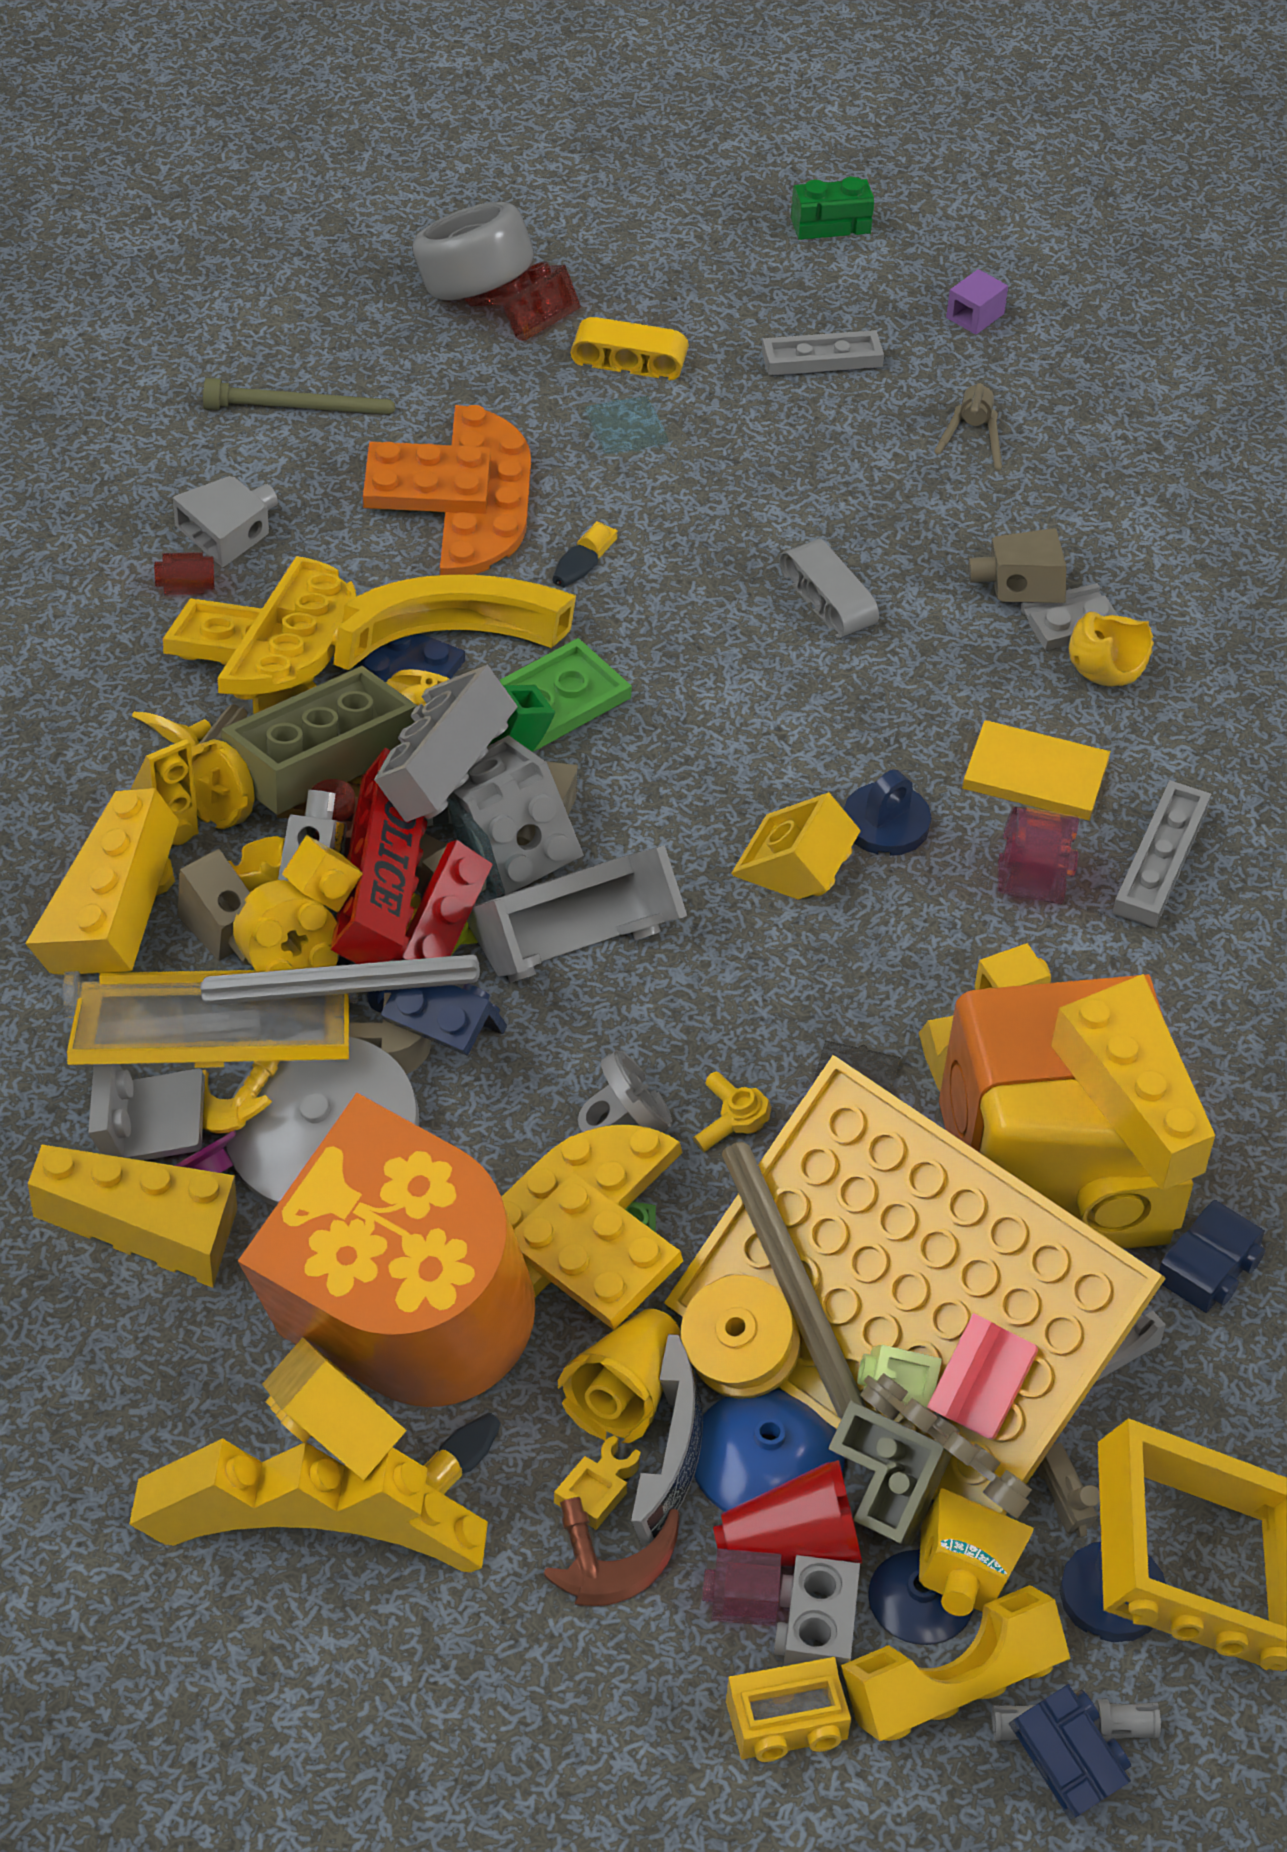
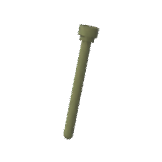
(221, 394)

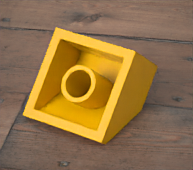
(799, 848)

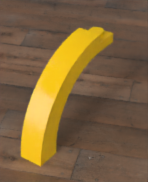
(451, 603)

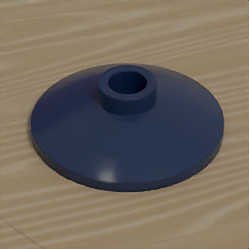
(905, 1610)

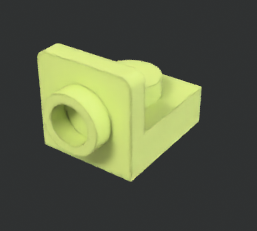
(909, 1369)

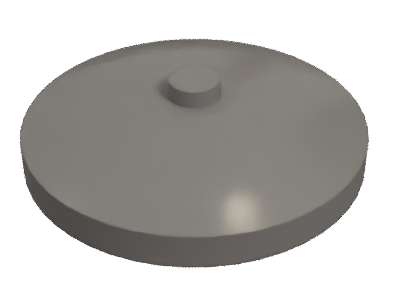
(305, 1106)

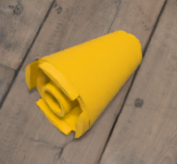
(617, 1379)

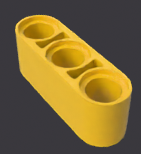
(629, 347)

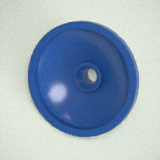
(742, 1464)

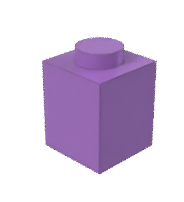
(977, 301)

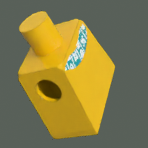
(968, 1552)

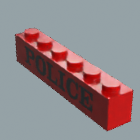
(387, 852)

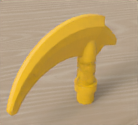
(232, 1113)

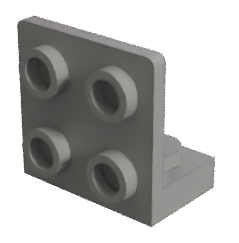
(147, 1114)

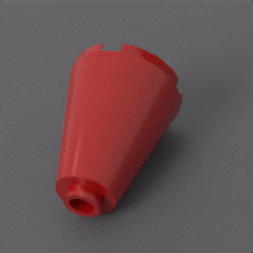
(795, 1518)

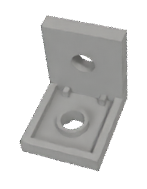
(509, 792)

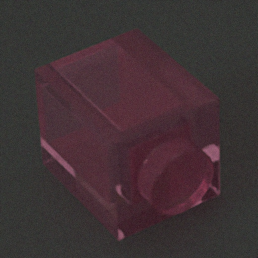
(743, 1587)

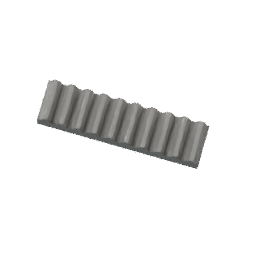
(1162, 854)

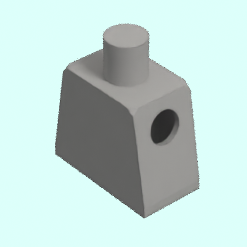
(224, 517)

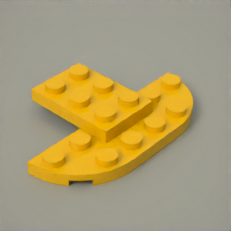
(267, 645)
(576, 1222)

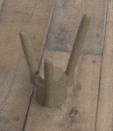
(975, 410)

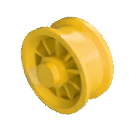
(741, 1336)

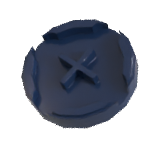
(889, 815)
(1083, 1597)

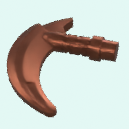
(614, 1581)

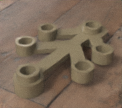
(888, 1398)

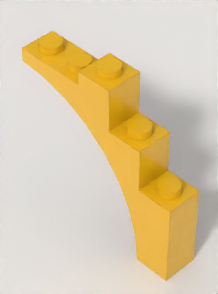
(305, 1488)

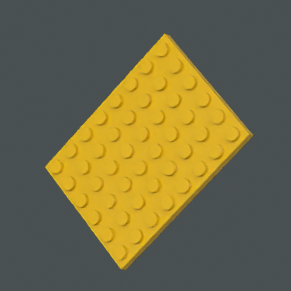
(914, 1238)

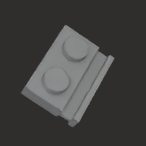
(1055, 621)

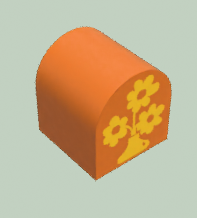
(396, 1262)

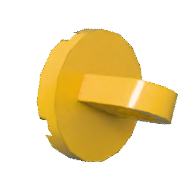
(221, 784)

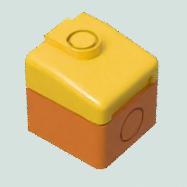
(1033, 1118)

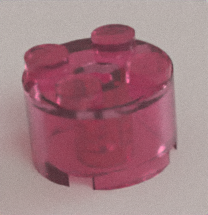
(1037, 854)

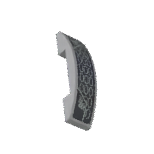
(667, 1491)

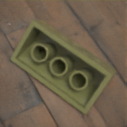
(319, 736)

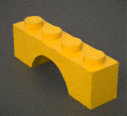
(1015, 1641)

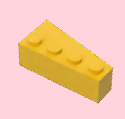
(109, 889)
(1136, 1078)
(138, 1206)
(324, 1403)

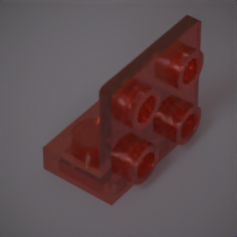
(533, 299)

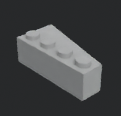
(444, 742)

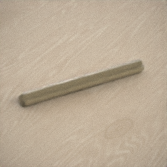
(792, 1277)

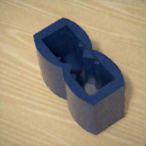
(1211, 1257)

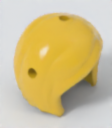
(1110, 648)

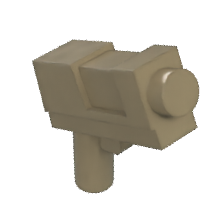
(1071, 1499)

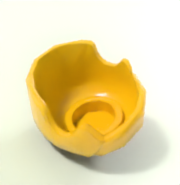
(260, 862)

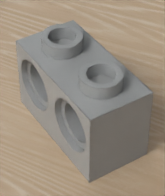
(823, 1620)

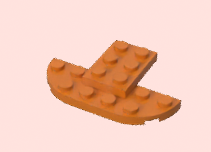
(475, 481)

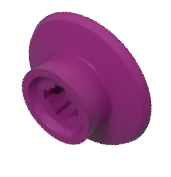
(211, 1158)

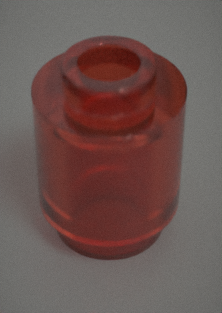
(185, 573)

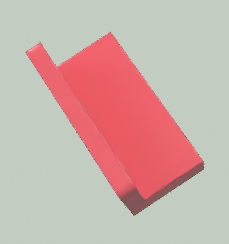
(983, 1377)

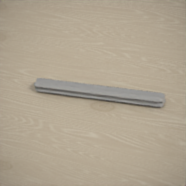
(340, 979)

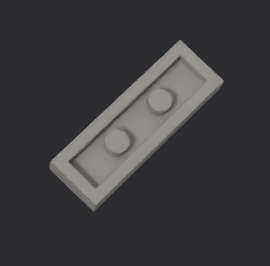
(822, 352)

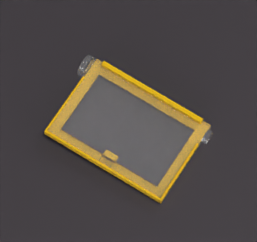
(166, 1021)

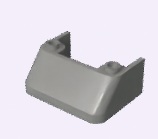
(577, 911)

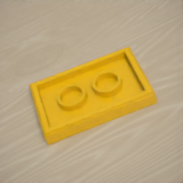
(1036, 770)

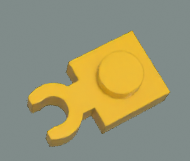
(599, 1483)

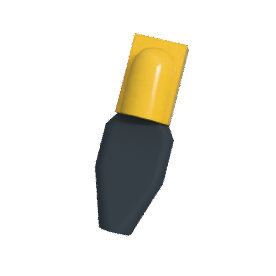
(582, 558)
(461, 1452)

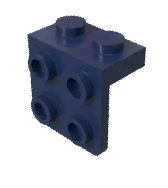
(444, 1014)

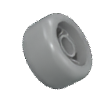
(473, 250)

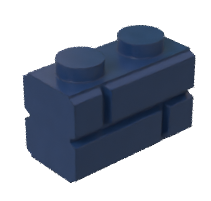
(1071, 1750)

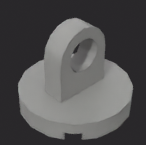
(625, 1098)

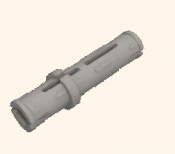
(1115, 1720)

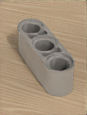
(830, 587)

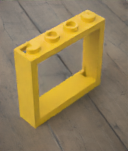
(1147, 1452)

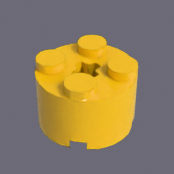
(284, 929)

